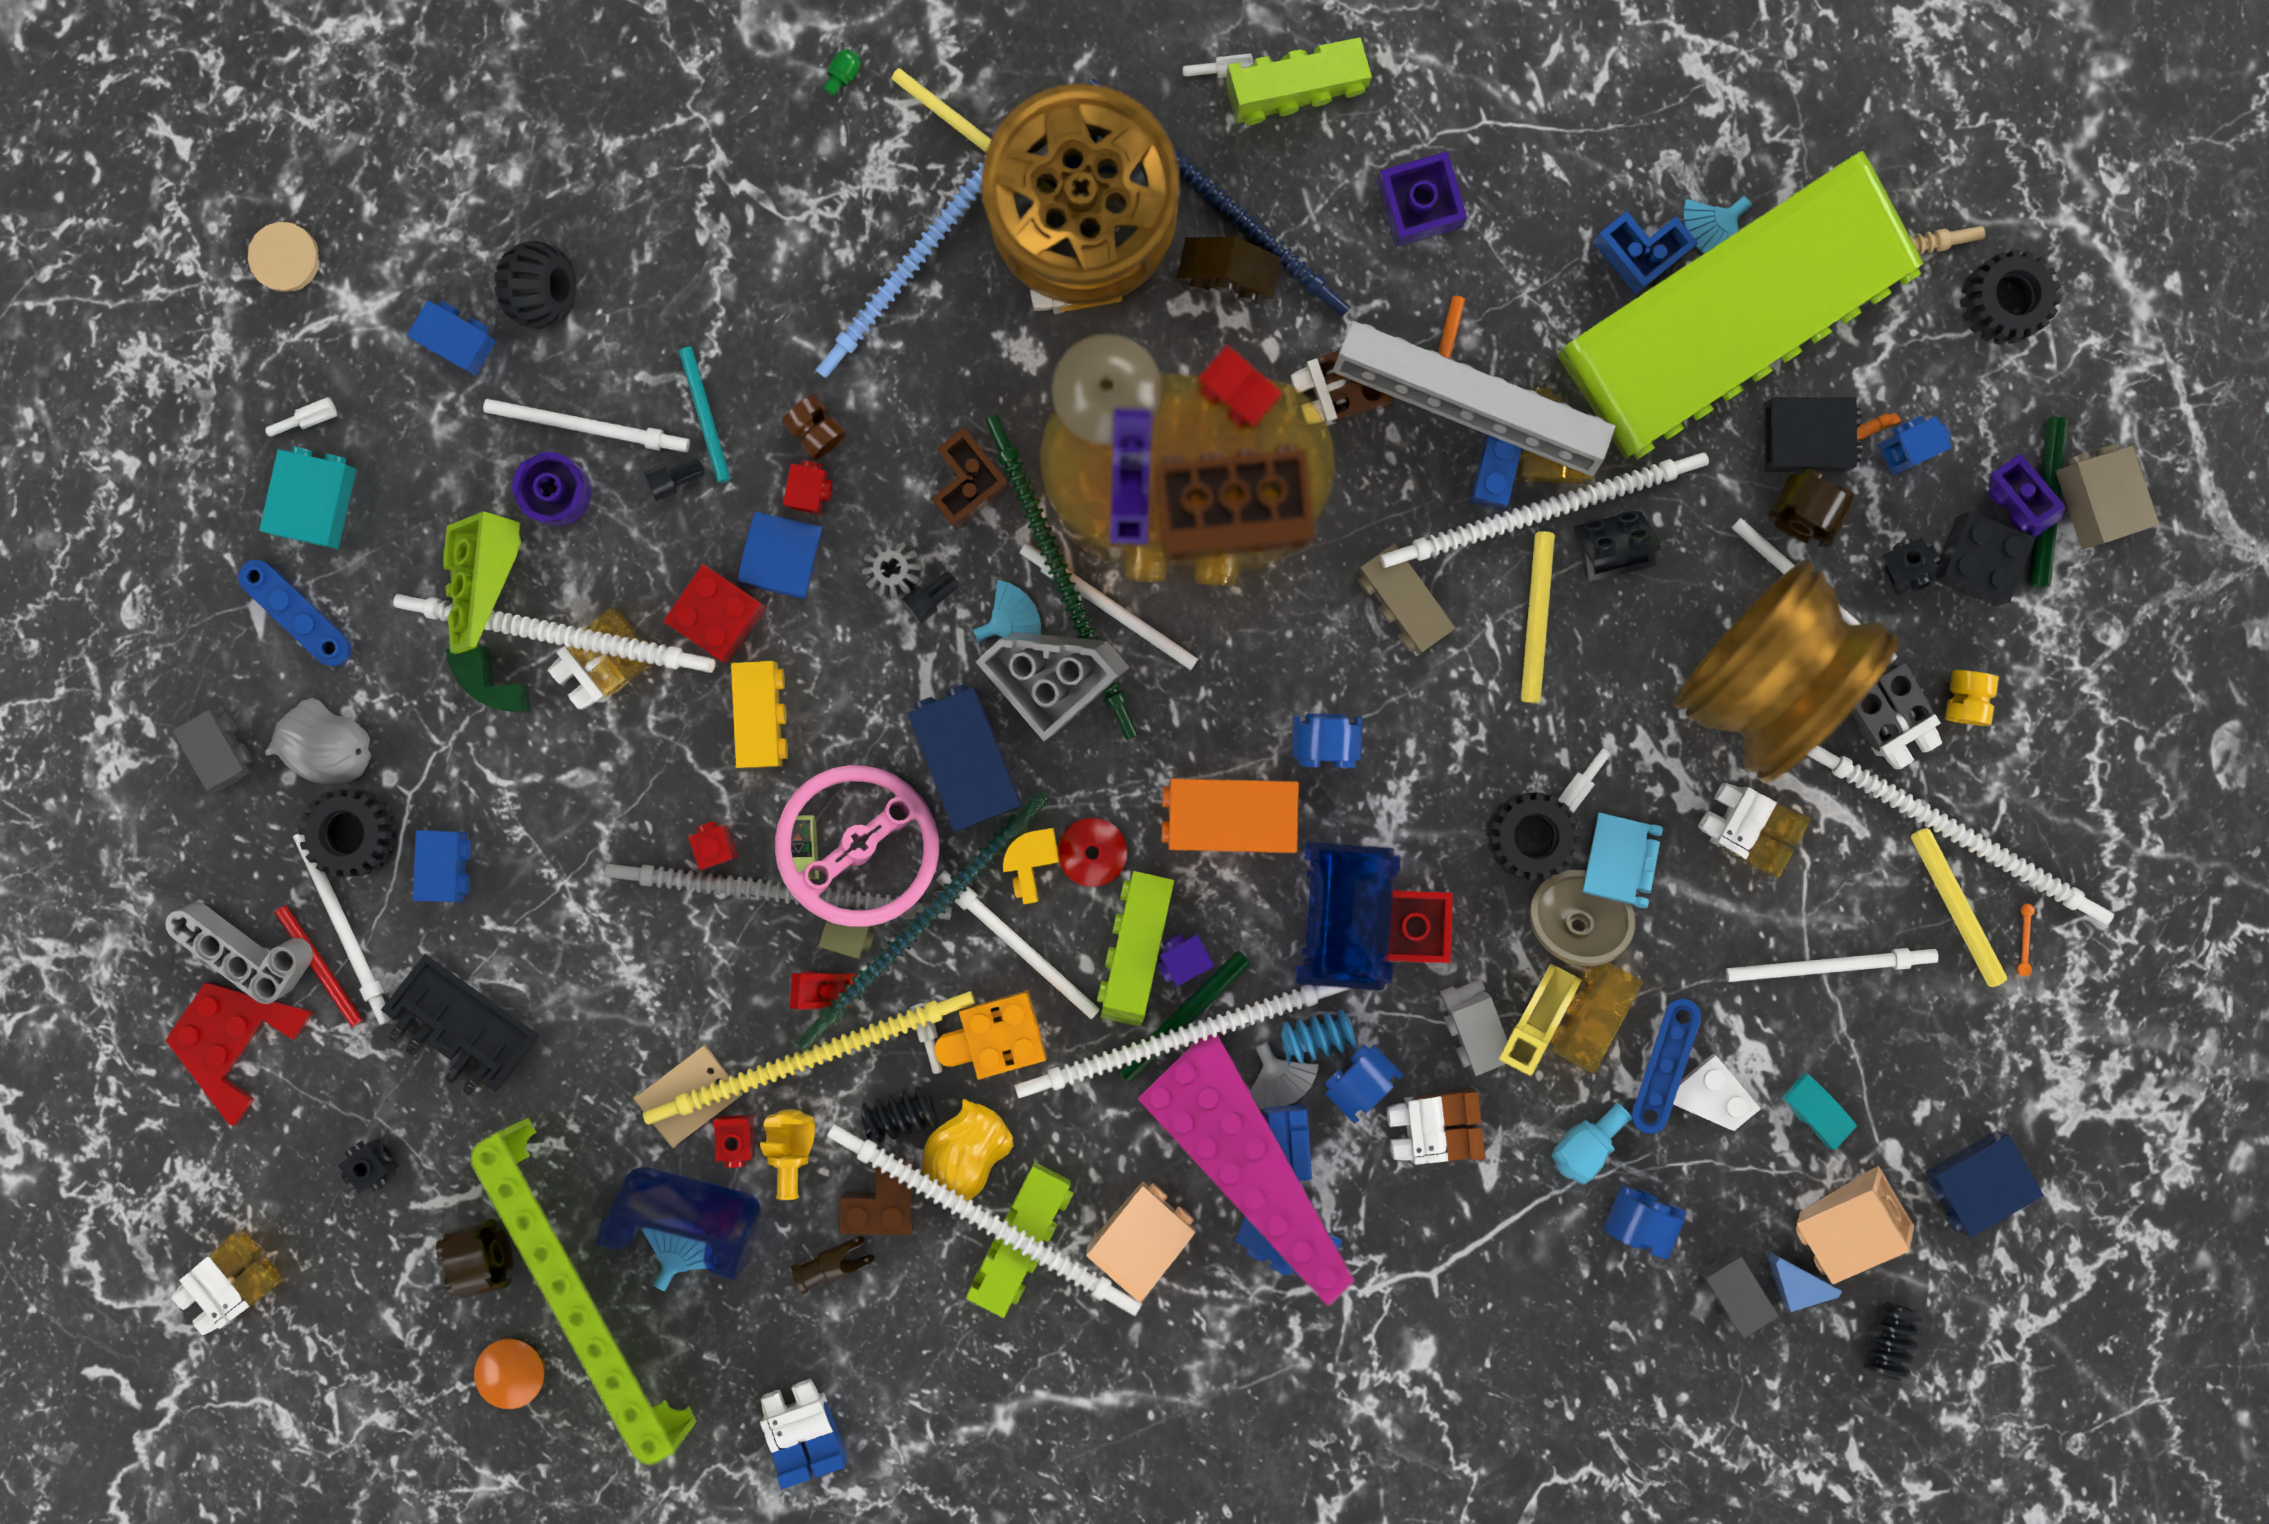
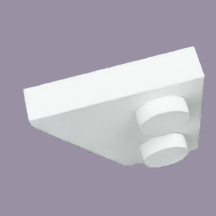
(1715, 1095)

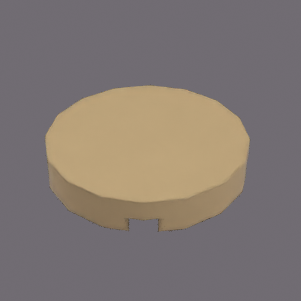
(283, 257)

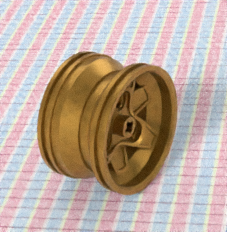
(1786, 672)

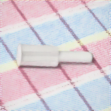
(1219, 67)
(305, 417)
(1582, 784)
(927, 1035)

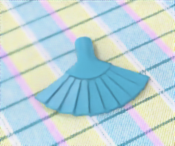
(1713, 224)
(1011, 613)
(674, 1254)

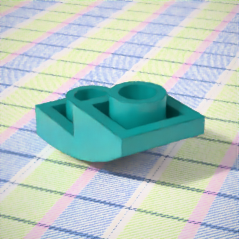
(1819, 1110)

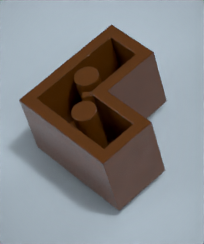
(976, 481)
(879, 1213)

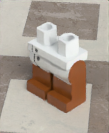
(1426, 1130)

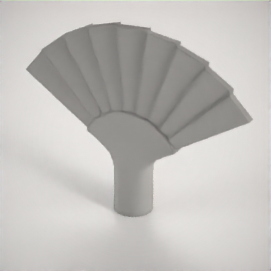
(1278, 1082)

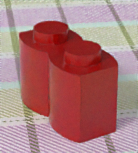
(1239, 389)

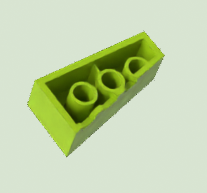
(1297, 80)
(1136, 949)
(1003, 1268)

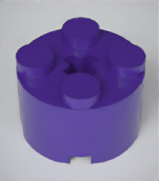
(552, 470)

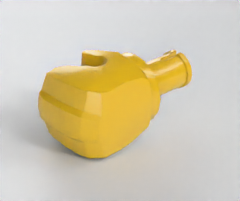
(787, 1148)

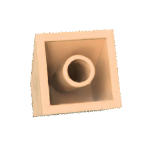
(1856, 1227)
(1141, 1240)

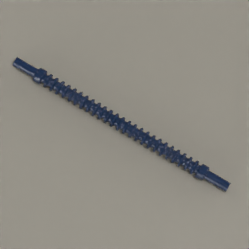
(1314, 283)

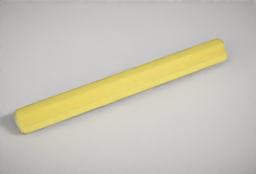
(1537, 617)
(1959, 907)

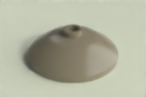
(1077, 390)
(1604, 922)

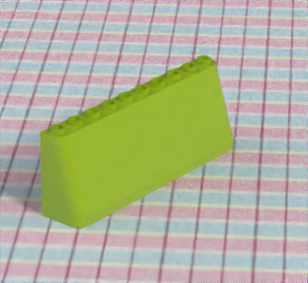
(1743, 307)
(646, 1430)

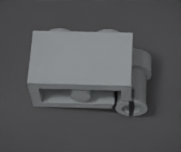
(1476, 1026)

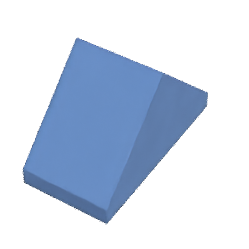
(1798, 1287)

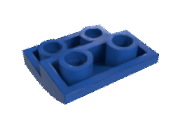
(779, 555)

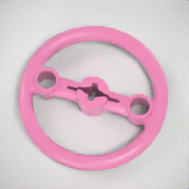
(808, 893)

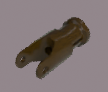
(830, 1265)

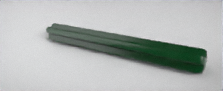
(2052, 460)
(1192, 1007)

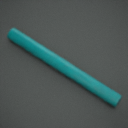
(704, 415)

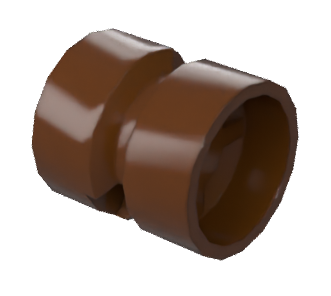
(810, 423)

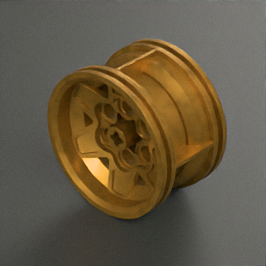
(1131, 138)

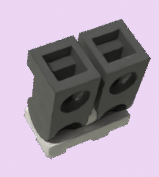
(1895, 715)

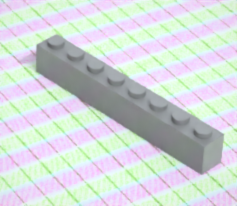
(1474, 398)

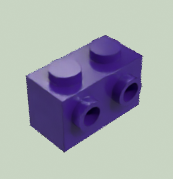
(2025, 496)
(1183, 958)

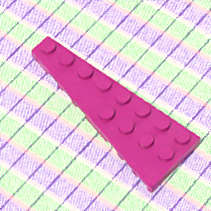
(1224, 1132)

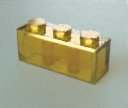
(1596, 1015)

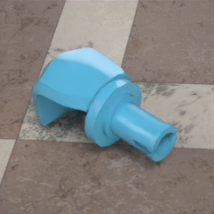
(1587, 1146)

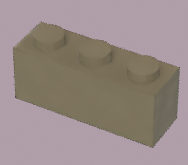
(1405, 602)

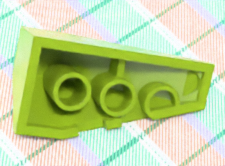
(479, 559)

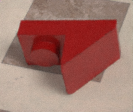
(817, 988)

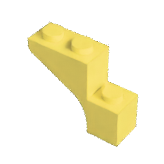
(1540, 1019)

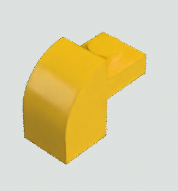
(1026, 852)

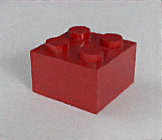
(714, 614)
(1421, 927)

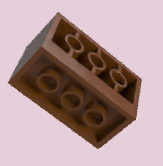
(1241, 528)

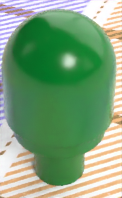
(841, 70)

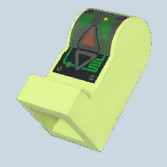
(804, 844)

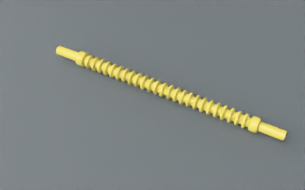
(686, 1103)

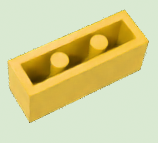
(758, 714)

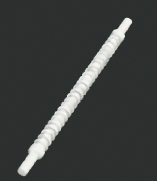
(1665, 471)
(671, 657)
(2072, 898)
(1057, 1078)
(1100, 1288)

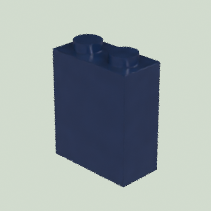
(1983, 1184)

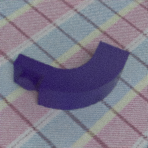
(1130, 476)

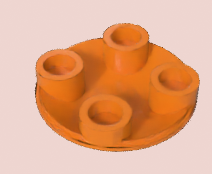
(509, 1373)

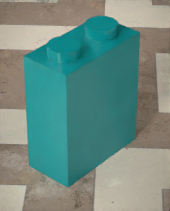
(308, 497)

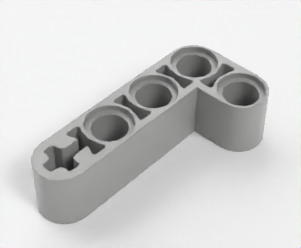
(199, 926)

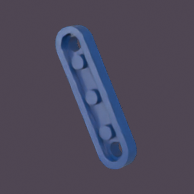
(295, 613)
(1666, 1066)

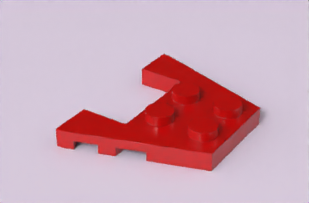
(217, 1032)

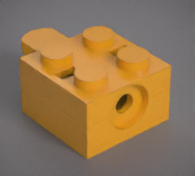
(994, 1039)

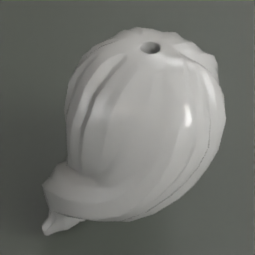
(320, 744)

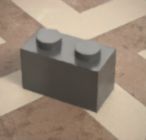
(214, 750)
(1737, 1294)

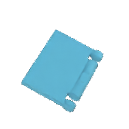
(1622, 860)

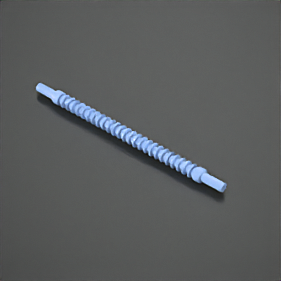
(847, 341)

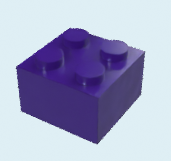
(1421, 199)

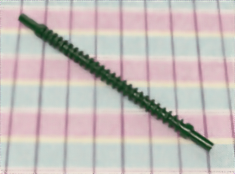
(1008, 455)

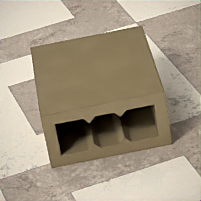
(2106, 495)

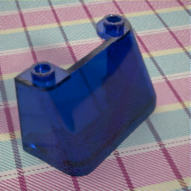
(1349, 916)
(685, 1208)

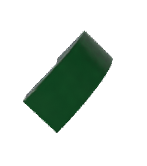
(474, 675)

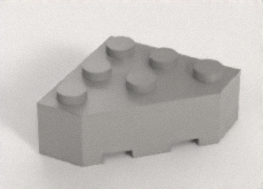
(1051, 675)

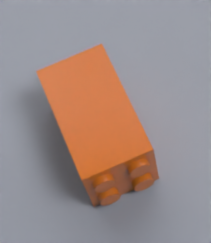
(1231, 815)

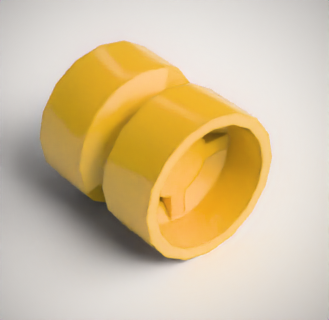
(1971, 698)

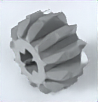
(889, 557)

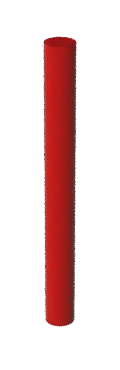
(320, 968)

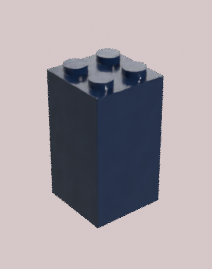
(964, 757)

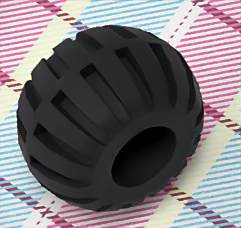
(535, 284)

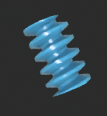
(1317, 1036)

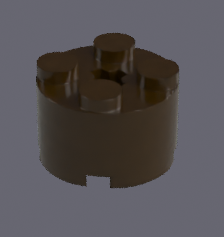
(1811, 508)
(475, 1259)

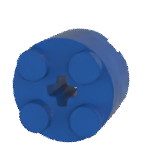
(1327, 739)
(1363, 1082)
(1644, 1222)

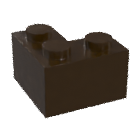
(1229, 267)

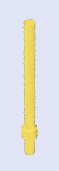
(950, 115)

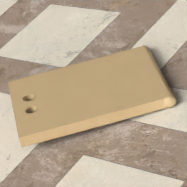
(683, 1078)

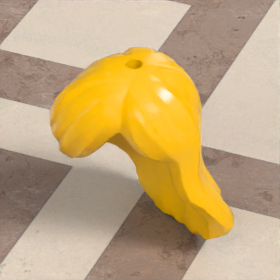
(966, 1149)

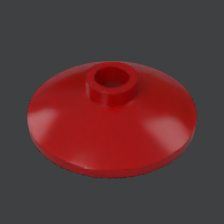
(1111, 852)

